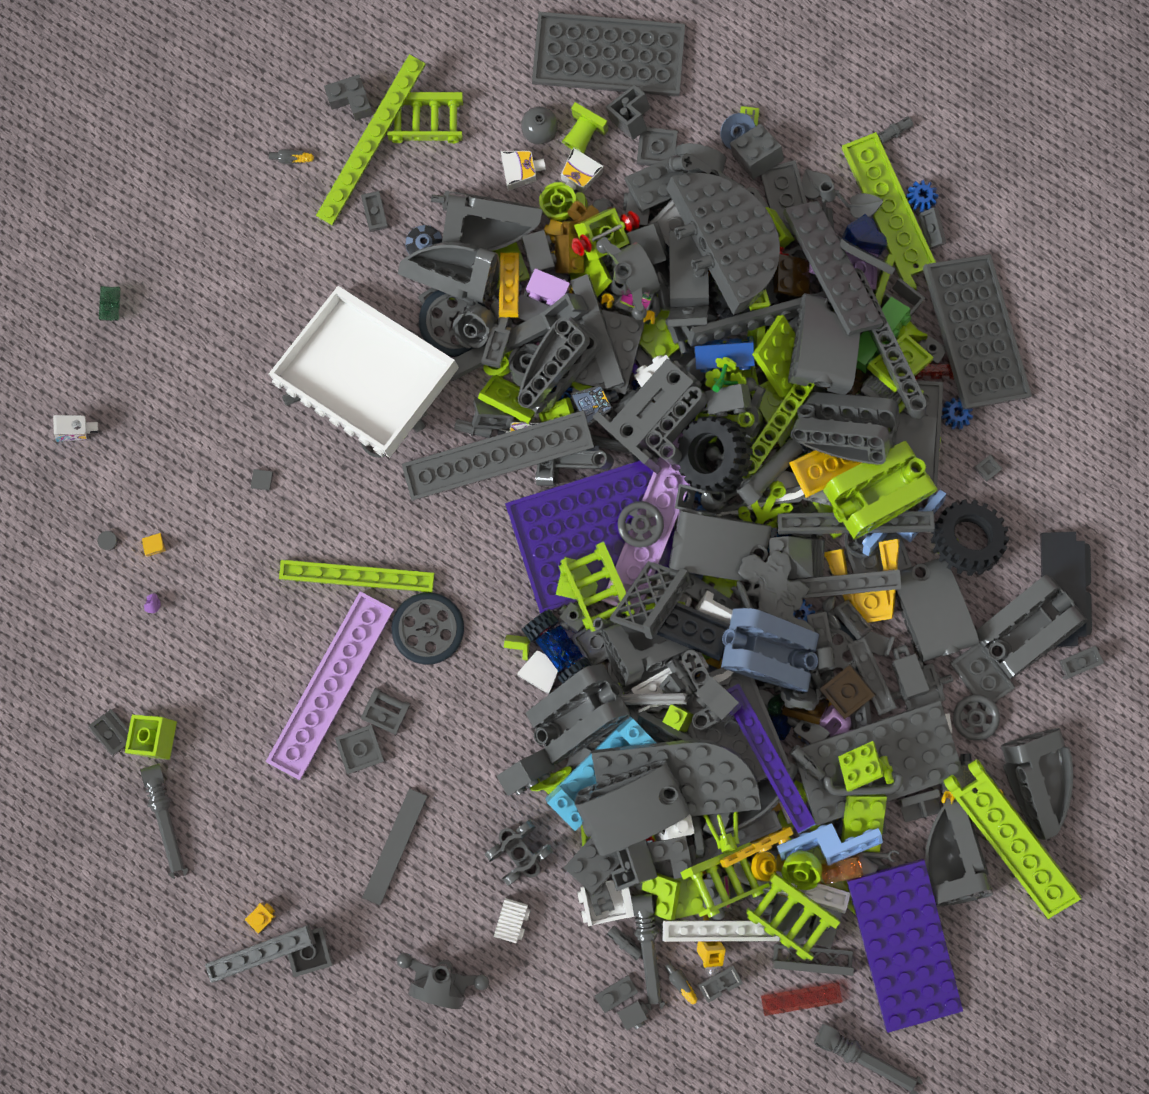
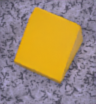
(153, 545)

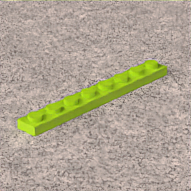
(356, 576)

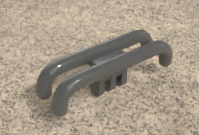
(867, 789)

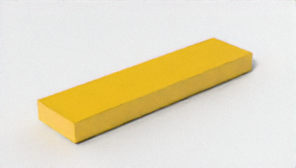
(509, 285)

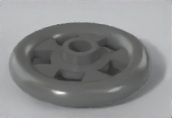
(651, 511)
(969, 732)

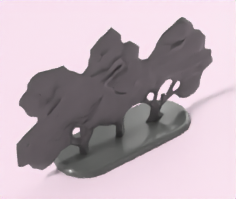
(775, 592)

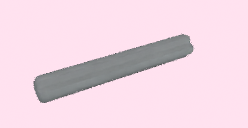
(654, 699)

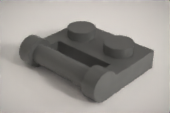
(382, 717)

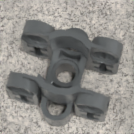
(509, 847)

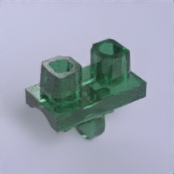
(109, 303)

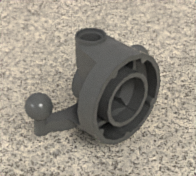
(633, 271)
(713, 452)
(438, 988)

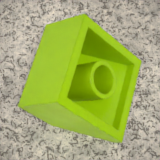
(150, 736)

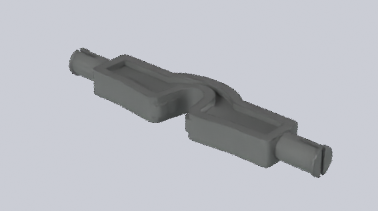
(677, 332)

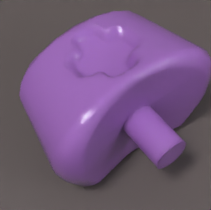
(152, 604)

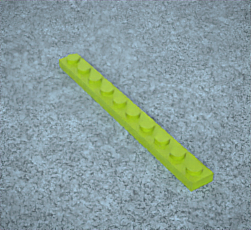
(370, 140)

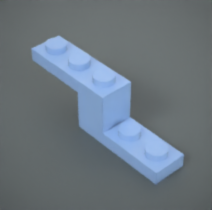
(871, 542)
(830, 844)

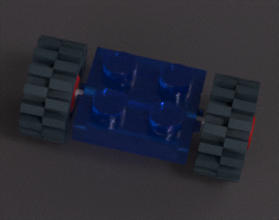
(556, 644)

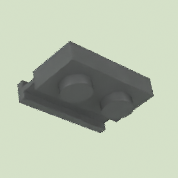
(110, 732)

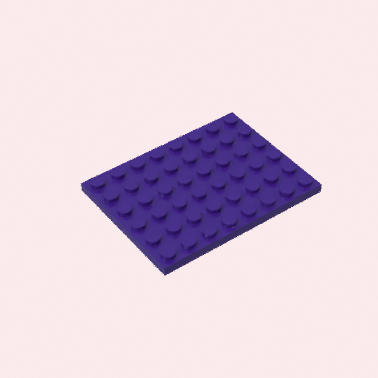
(572, 522)

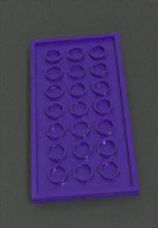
(905, 945)

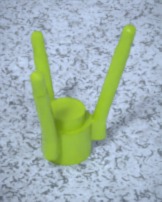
(727, 842)

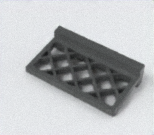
(666, 602)

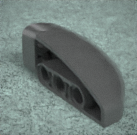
(488, 221)
(454, 269)

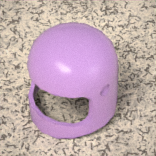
(833, 716)

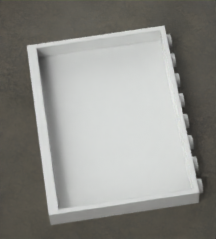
(363, 372)

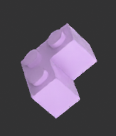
(546, 287)

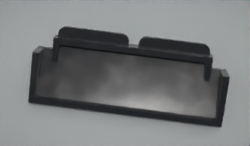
(1070, 567)

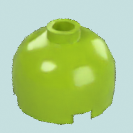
(556, 201)
(802, 870)

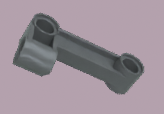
(548, 472)

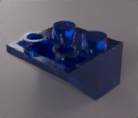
(865, 235)

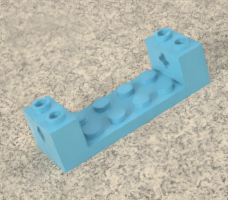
(564, 795)

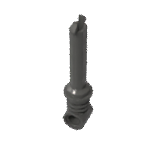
(159, 804)
(647, 933)
(851, 1051)

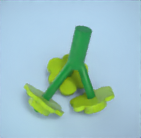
(716, 379)

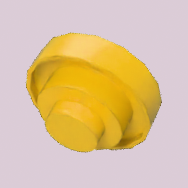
(763, 866)

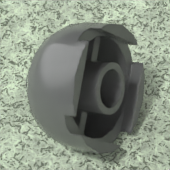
(539, 125)

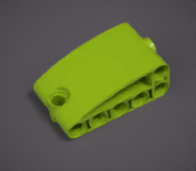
(878, 493)

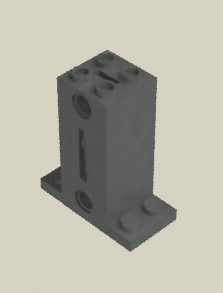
(647, 409)

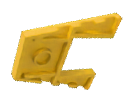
(871, 605)
(761, 844)

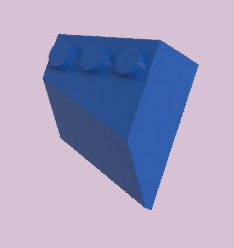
(734, 348)

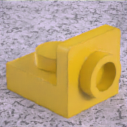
(261, 917)

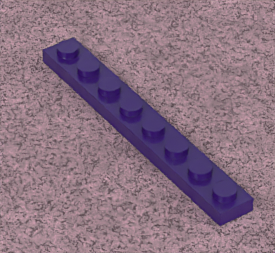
(771, 762)

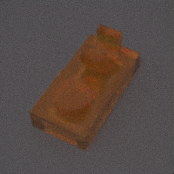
(842, 870)

